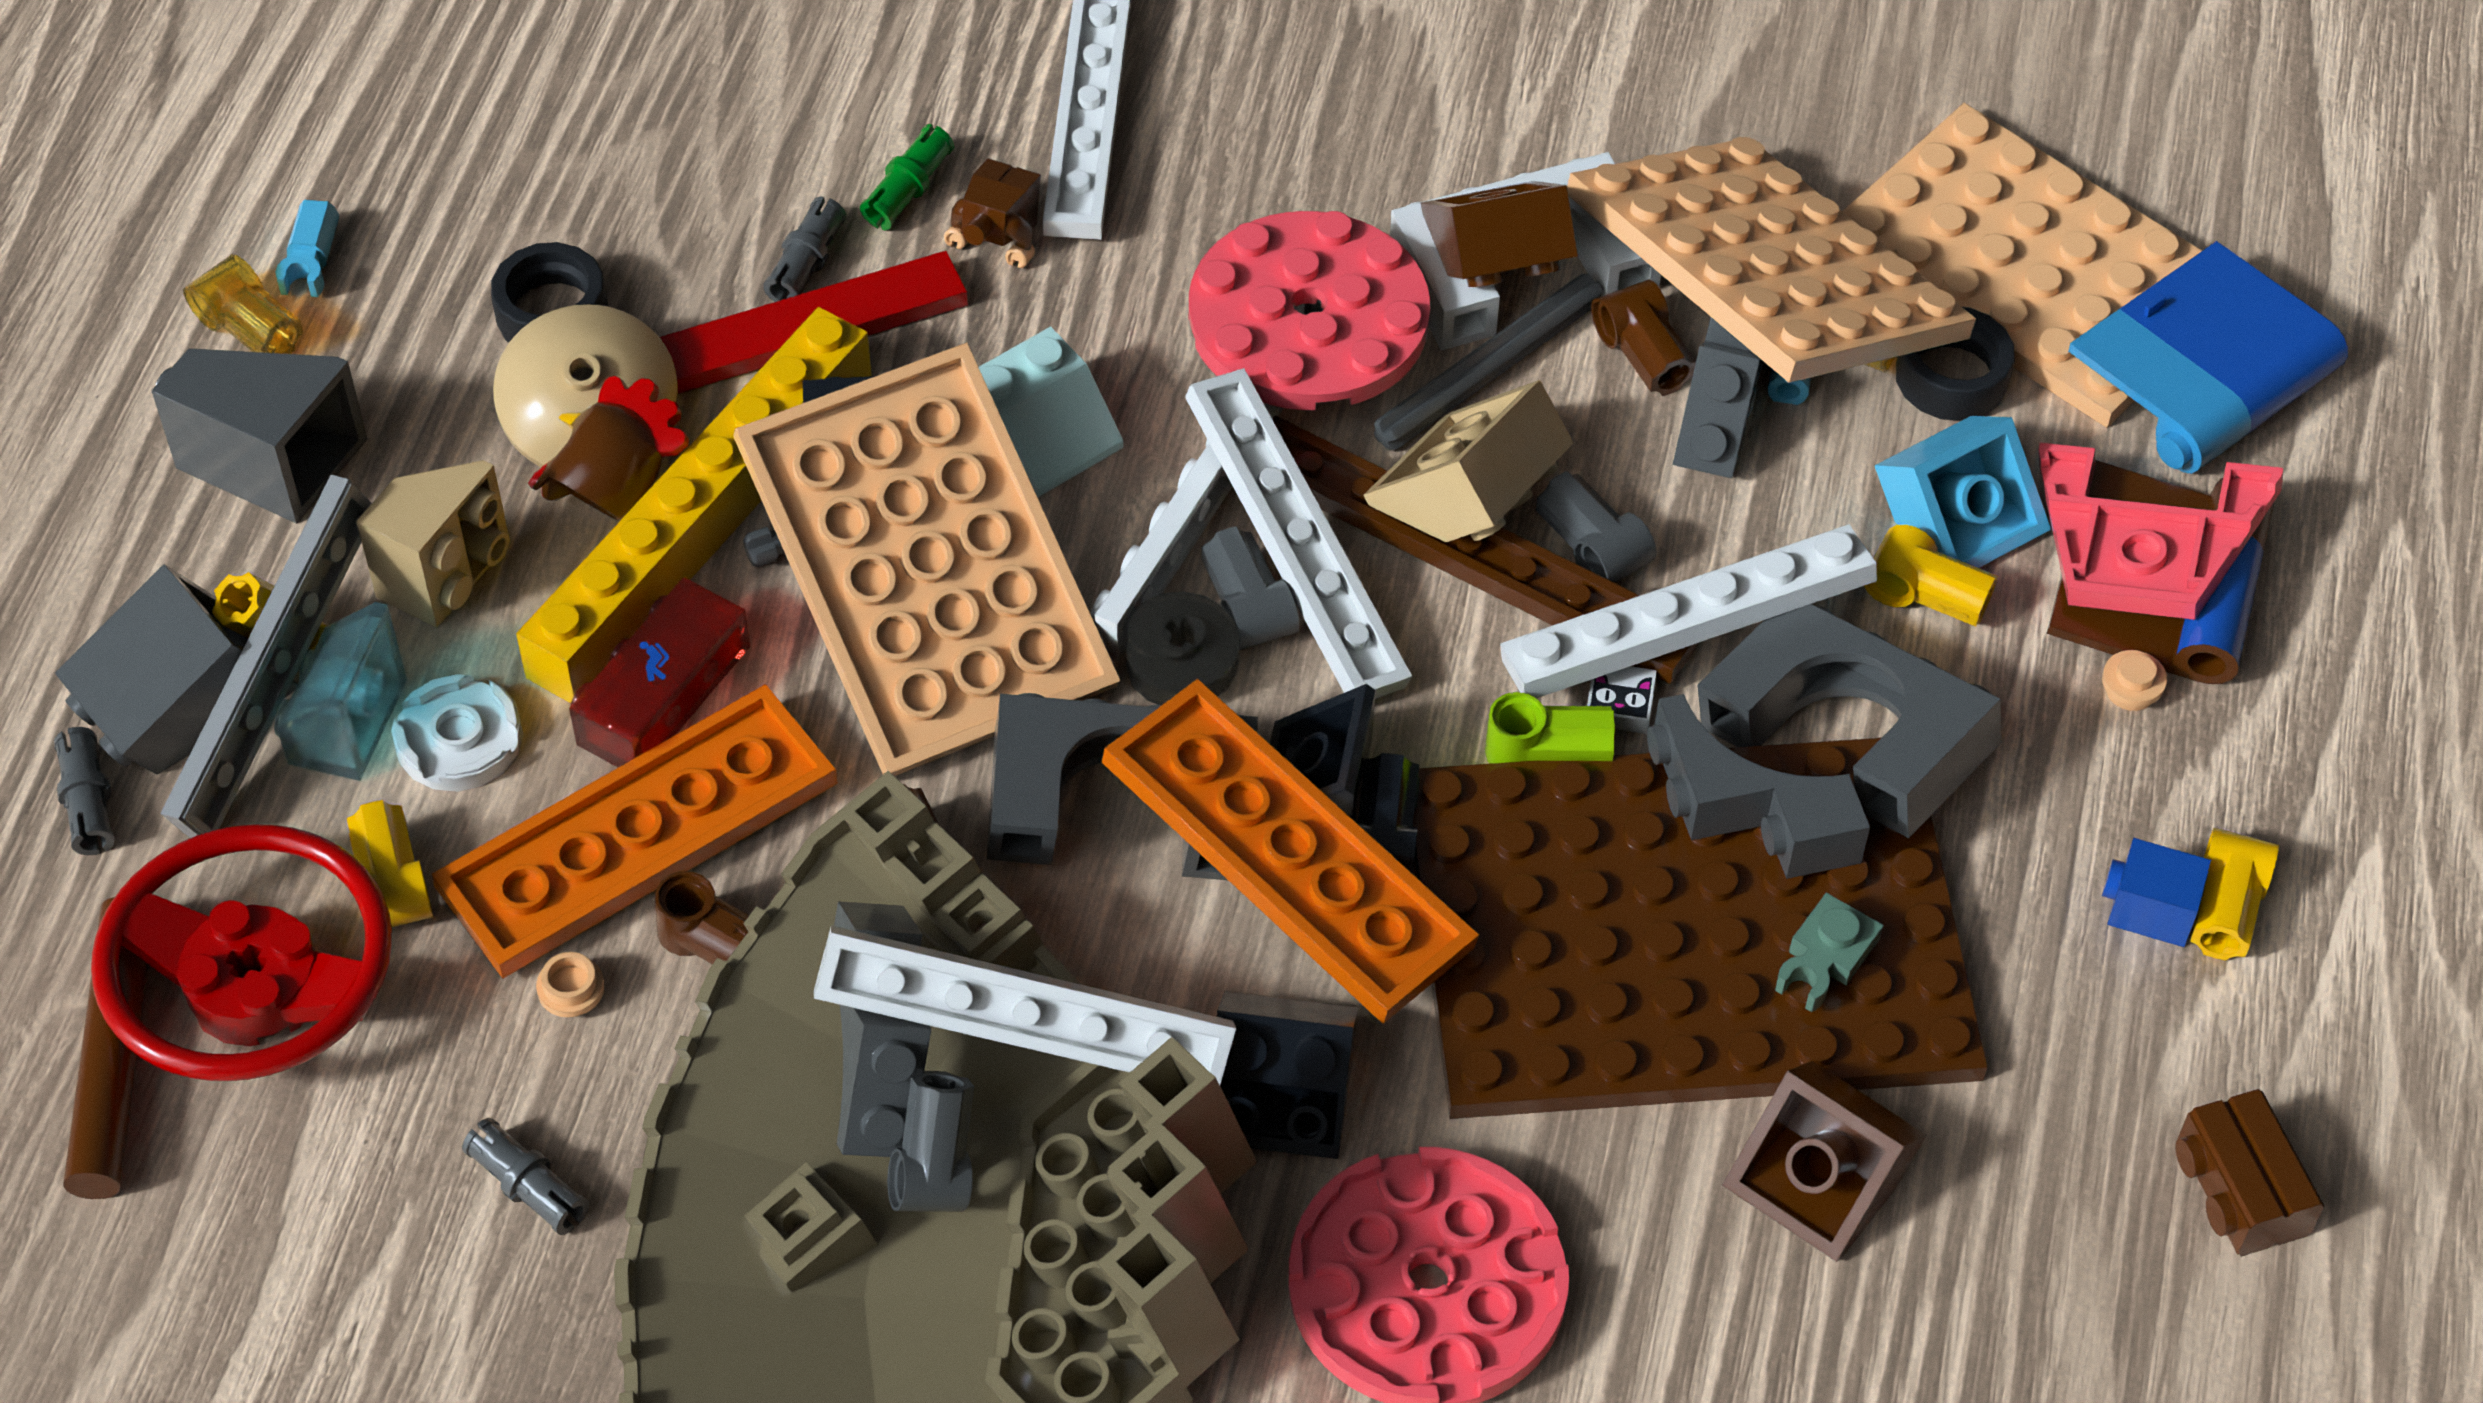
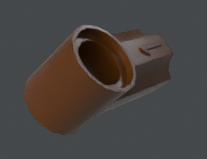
(1640, 325)
(710, 932)

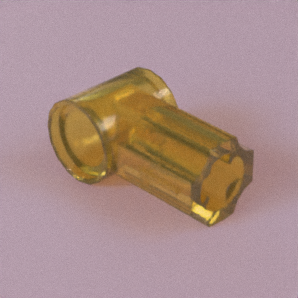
(236, 300)

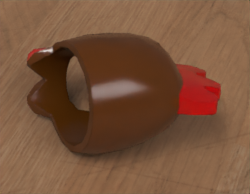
(614, 448)

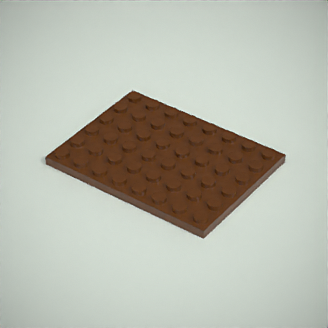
(1651, 961)

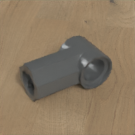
(1599, 537)
(1247, 589)
(933, 1165)

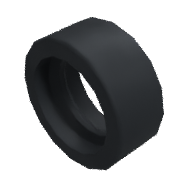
(539, 266)
(1956, 397)

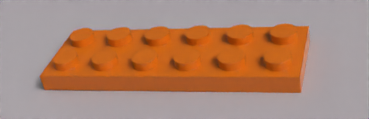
(633, 830)
(1290, 850)

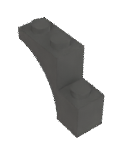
(1717, 404)
(1802, 819)
(877, 1048)

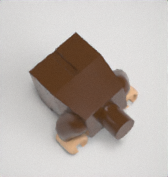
(999, 210)

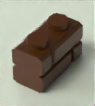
(2248, 1173)

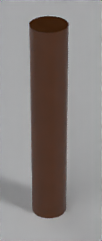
(104, 1091)

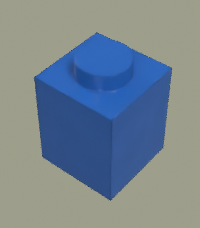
(2156, 891)

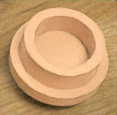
(2134, 679)
(570, 985)

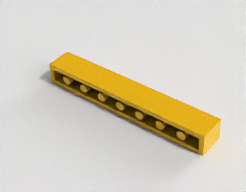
(678, 518)

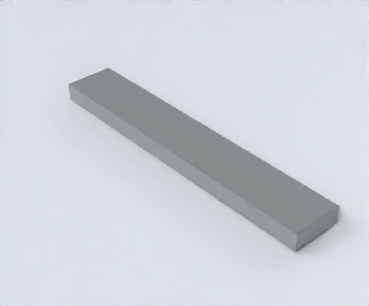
(268, 661)

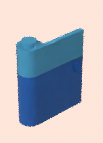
(2212, 354)

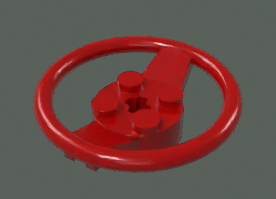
(212, 953)

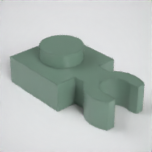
(1828, 945)

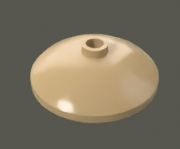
(537, 368)

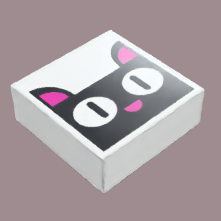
(1628, 694)

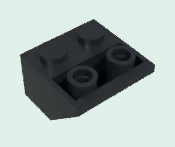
(1289, 1072)

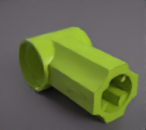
(1547, 731)

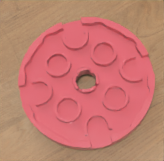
(1352, 349)
(1436, 1343)

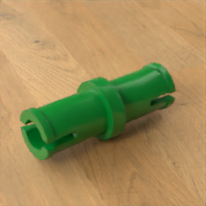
(907, 177)

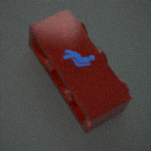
(660, 674)

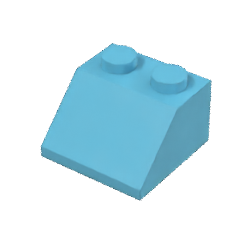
(1967, 490)

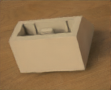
(434, 538)

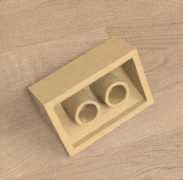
(1475, 465)

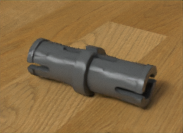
(805, 249)
(84, 791)
(525, 1176)

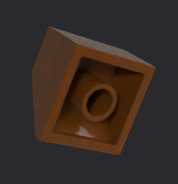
(1502, 231)
(1823, 1159)

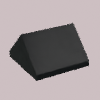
(1331, 744)

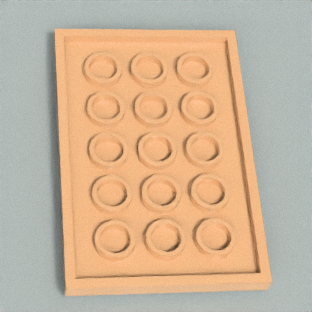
(2021, 244)
(1770, 258)
(924, 556)

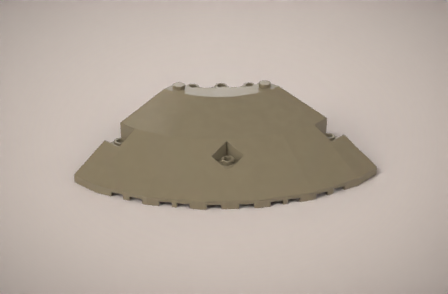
(1084, 1215)

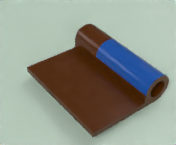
(2197, 649)

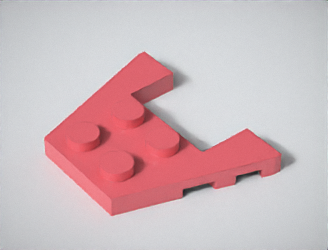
(2147, 553)

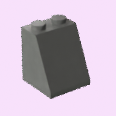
(261, 423)
(154, 672)

